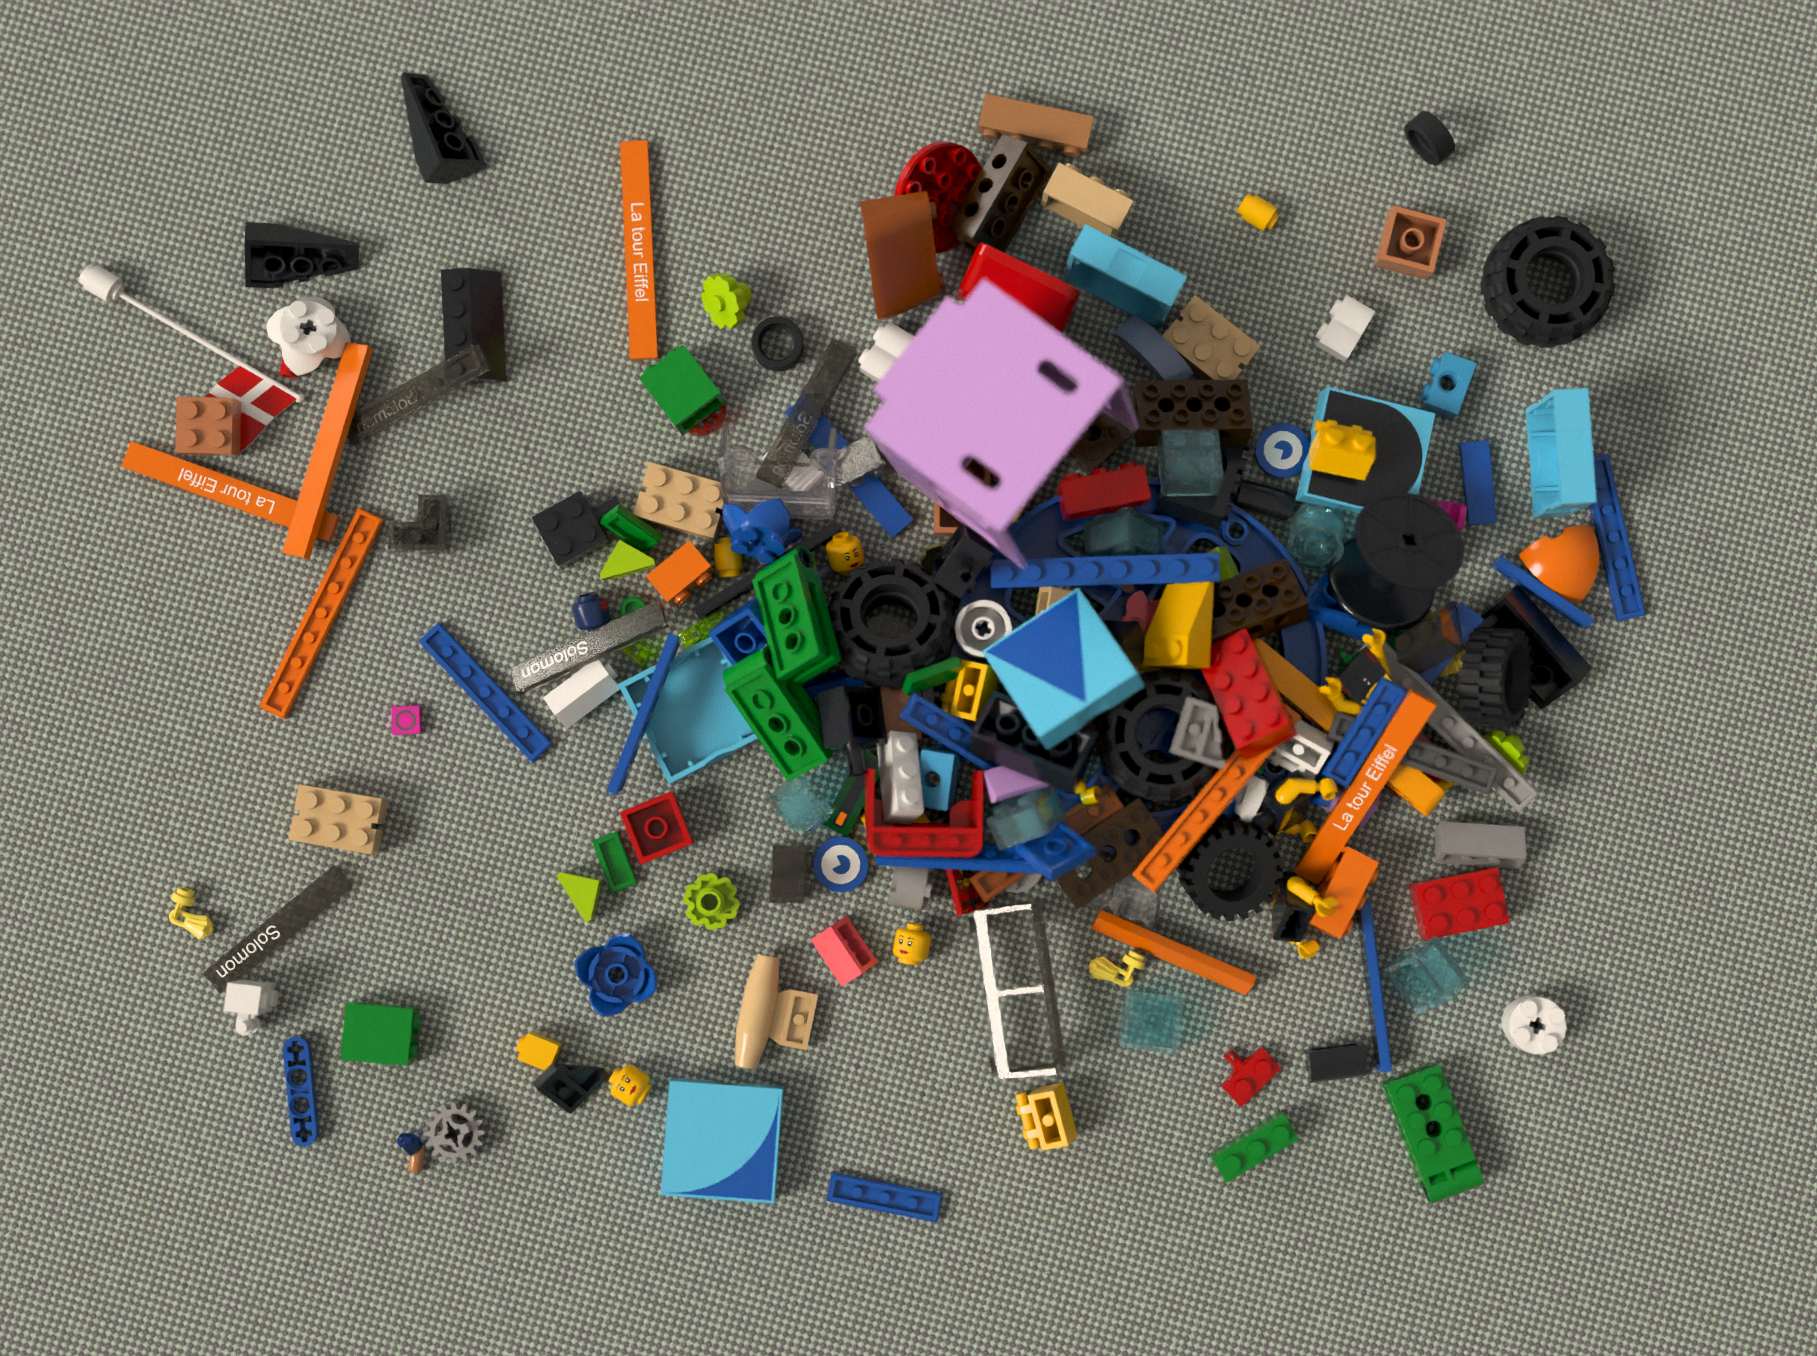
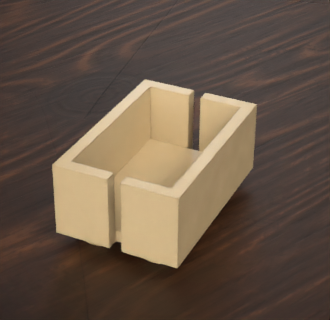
(1086, 200)
(1210, 342)
(680, 502)
(338, 819)

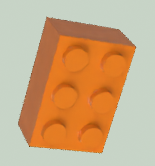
(1346, 883)

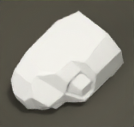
(1250, 798)

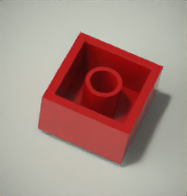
(657, 827)

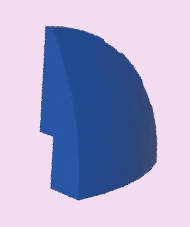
(1326, 609)

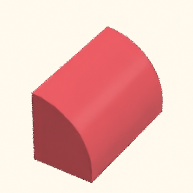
(844, 951)

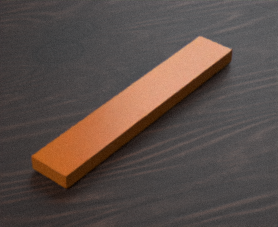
(1173, 952)

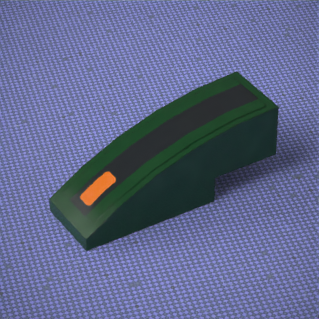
(851, 799)

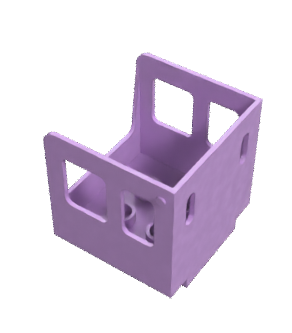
(990, 389)

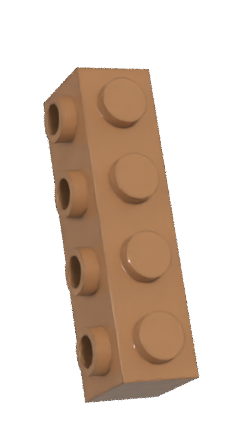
(1035, 124)

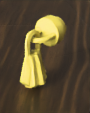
(198, 925)
(1104, 969)

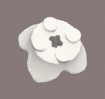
(301, 351)

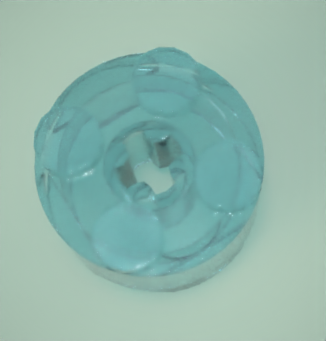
(1316, 536)
(799, 806)

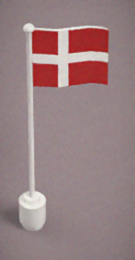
(259, 394)

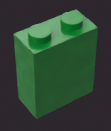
(682, 389)
(380, 1033)

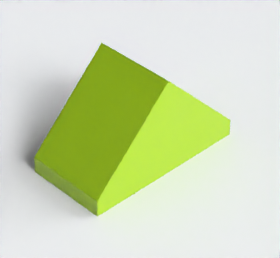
(626, 561)
(583, 893)

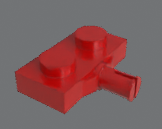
(1248, 1074)

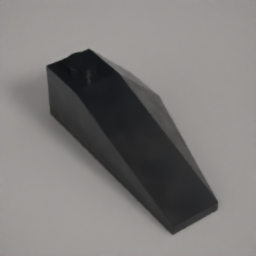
(437, 139)
(289, 254)

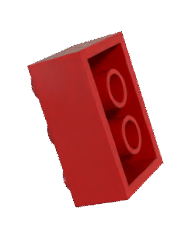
(1103, 491)
(1459, 903)

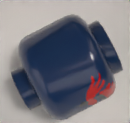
(591, 611)

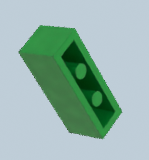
(1253, 1146)

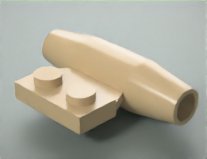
(769, 1013)

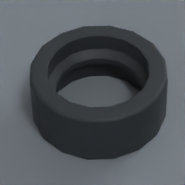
(1429, 138)
(772, 323)

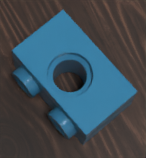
(1459, 373)
(947, 766)

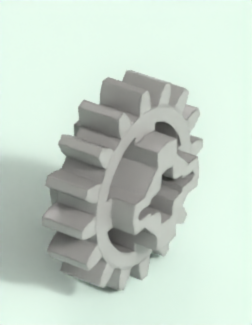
(458, 1142)

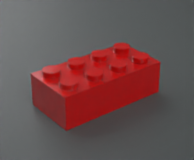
(1247, 695)

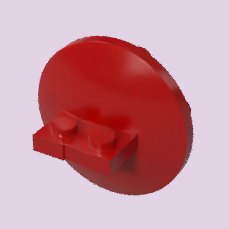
(947, 175)

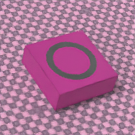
(406, 720)

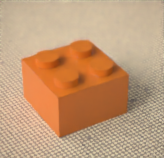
(681, 574)

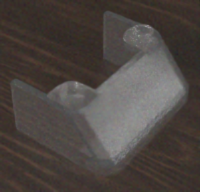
(806, 493)

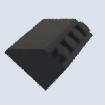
(475, 316)
(1555, 661)
(1009, 740)

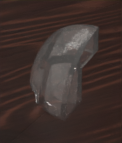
(1131, 902)

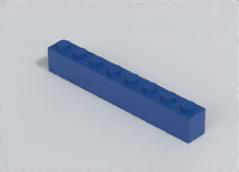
(1106, 570)

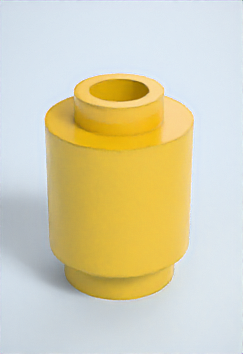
(1258, 212)
(726, 561)

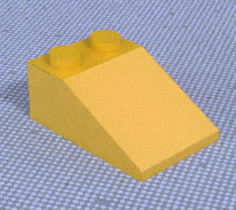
(1181, 628)

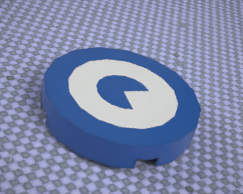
(1281, 450)
(840, 864)

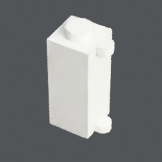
(582, 692)

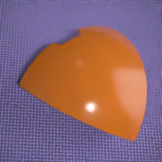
(1565, 562)

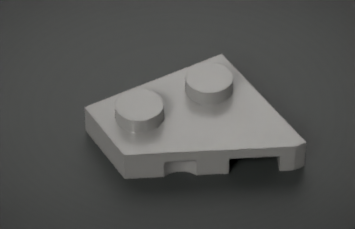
(1198, 734)

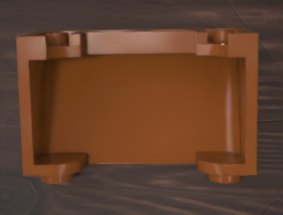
(901, 252)

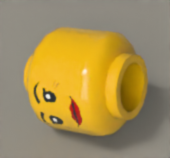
(845, 553)
(912, 944)
(630, 1085)

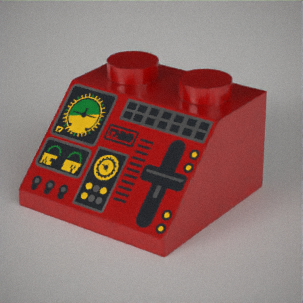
(963, 892)

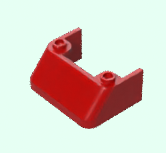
(1028, 286)
(954, 839)

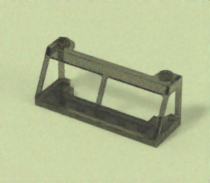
(999, 1061)

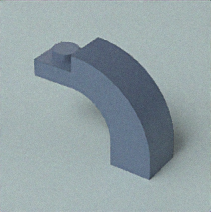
(1153, 350)

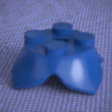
(762, 532)
(612, 996)

